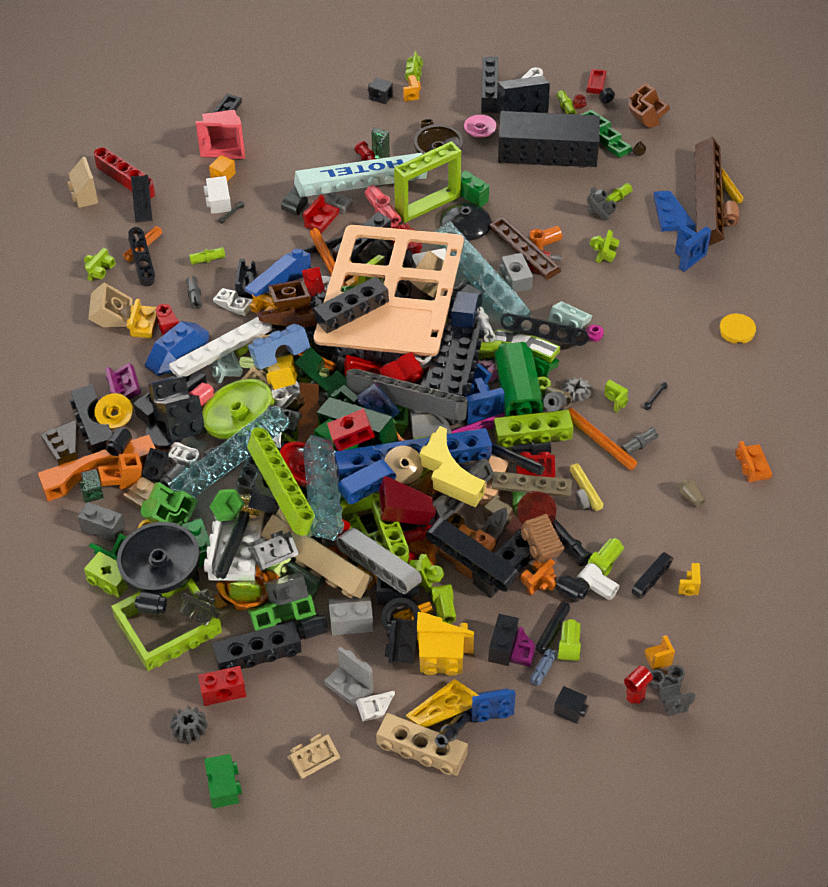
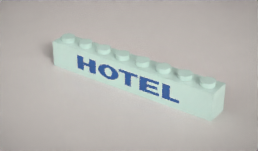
(350, 175)

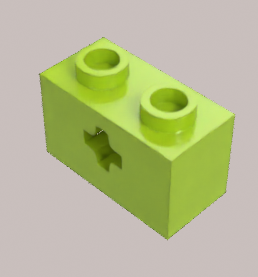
(105, 574)

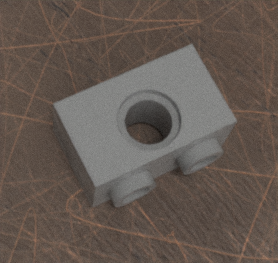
(516, 272)

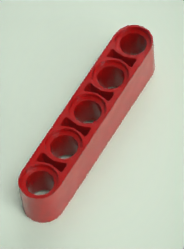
(118, 168)

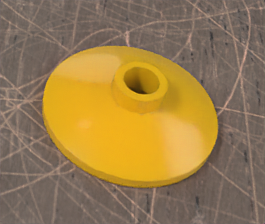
(110, 404)

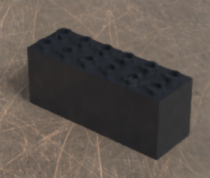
(549, 139)

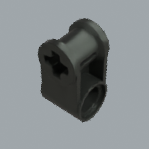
(293, 202)

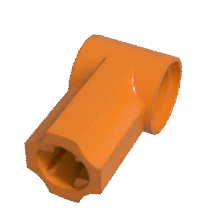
(545, 237)

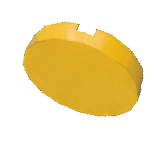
(737, 328)

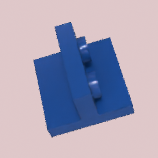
(691, 246)
(484, 402)

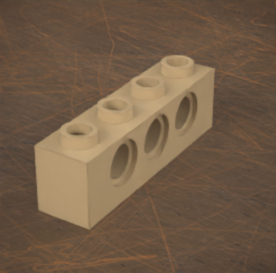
(414, 735)

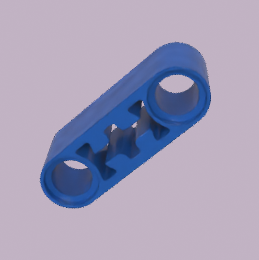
(365, 481)

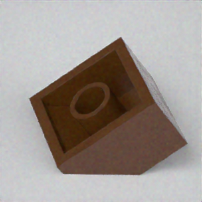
(290, 294)

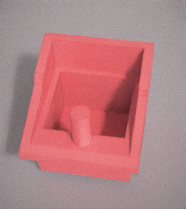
(220, 135)

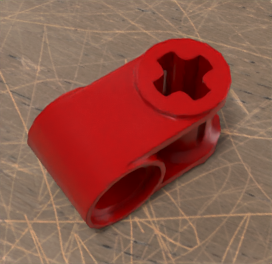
(165, 318)

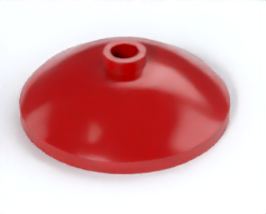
(294, 458)

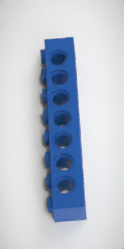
(462, 446)

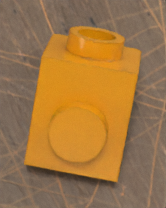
(412, 91)

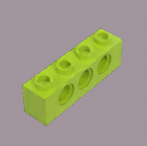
(533, 427)

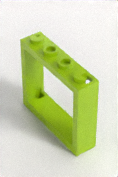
(419, 166)
(172, 649)

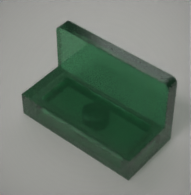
(380, 143)

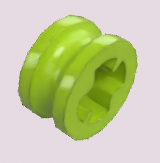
(544, 381)

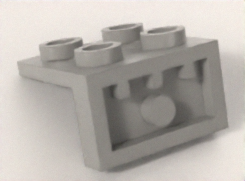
(351, 679)

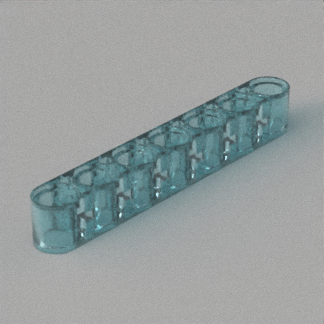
(228, 454)

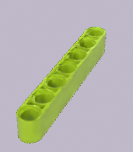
(281, 481)

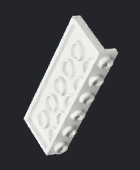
(244, 562)

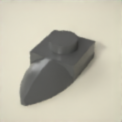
(495, 524)

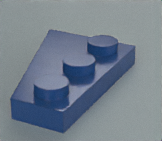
(670, 212)

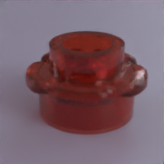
(579, 101)

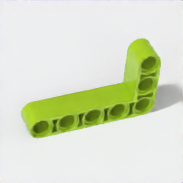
(389, 530)

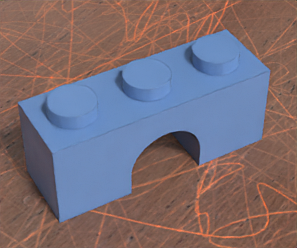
(264, 349)

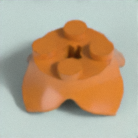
(223, 587)

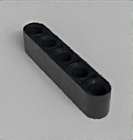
(551, 334)
(472, 554)

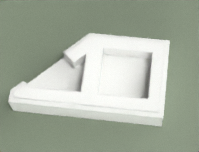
(374, 706)

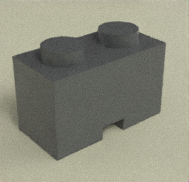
(101, 521)

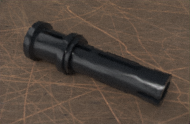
(573, 546)

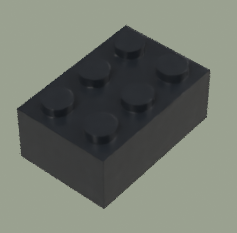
(523, 95)

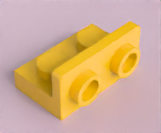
(142, 320)

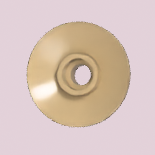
(409, 473)

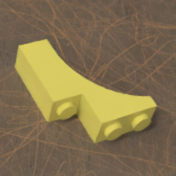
(447, 474)

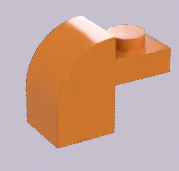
(124, 474)

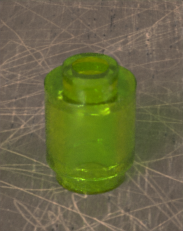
(245, 590)

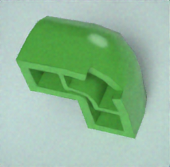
(168, 506)

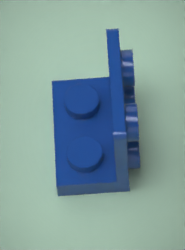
(492, 705)

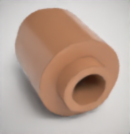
(730, 213)

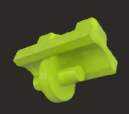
(604, 246)
(96, 264)
(428, 572)

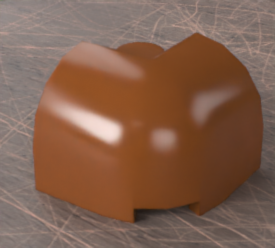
(647, 106)

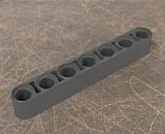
(410, 394)

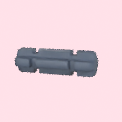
(543, 667)

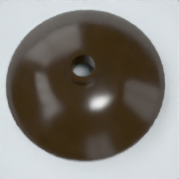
(436, 136)

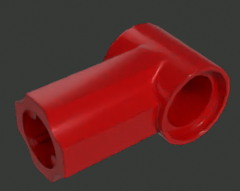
(637, 684)

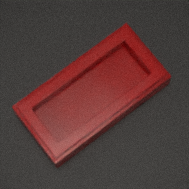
(596, 81)

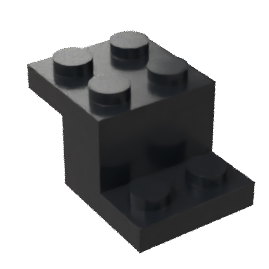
(177, 408)

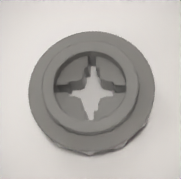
(582, 393)

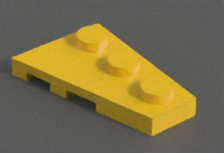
(442, 705)

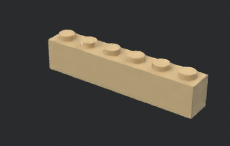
(322, 561)

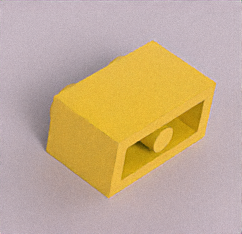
(282, 373)

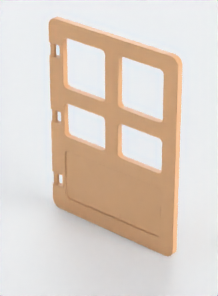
(402, 323)

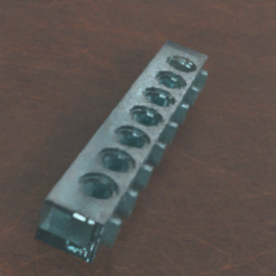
(486, 277)

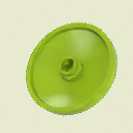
(236, 407)

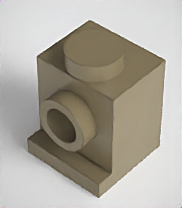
(494, 505)

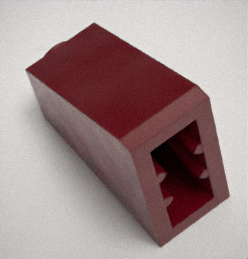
(404, 503)

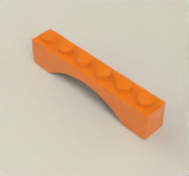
(61, 479)

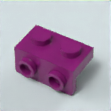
(123, 381)

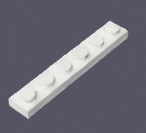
(219, 347)

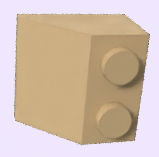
(82, 184)
(429, 262)
(109, 307)

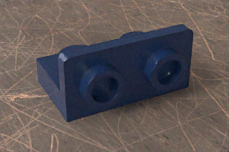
(376, 400)

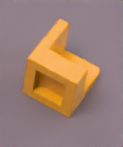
(660, 655)

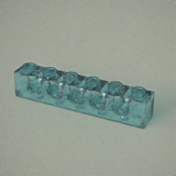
(323, 487)

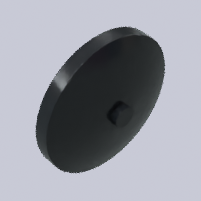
(158, 557)

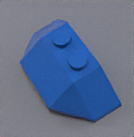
(175, 344)

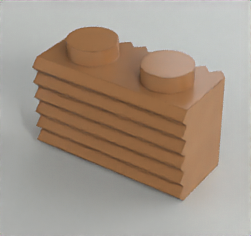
(542, 538)

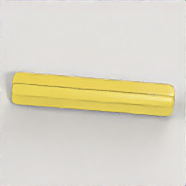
(585, 484)

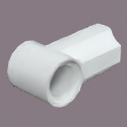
(597, 582)

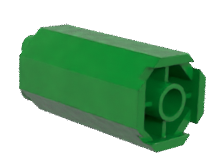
(518, 379)

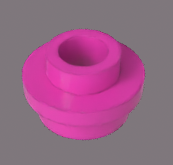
(595, 332)

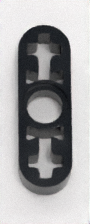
(652, 575)

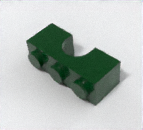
(310, 365)

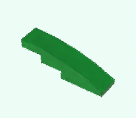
(611, 138)

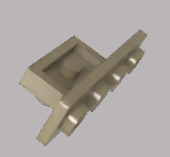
(528, 483)

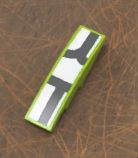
(540, 347)

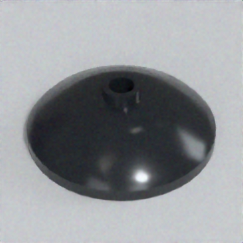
(468, 219)

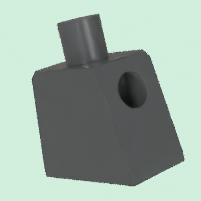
(287, 589)

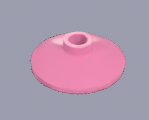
(480, 126)

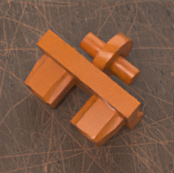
(542, 579)

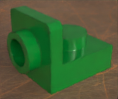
(544, 367)

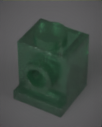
(91, 486)

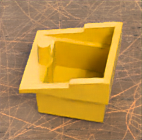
(442, 645)

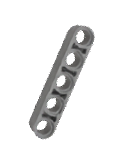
(378, 560)

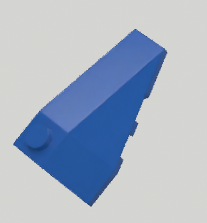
(284, 270)

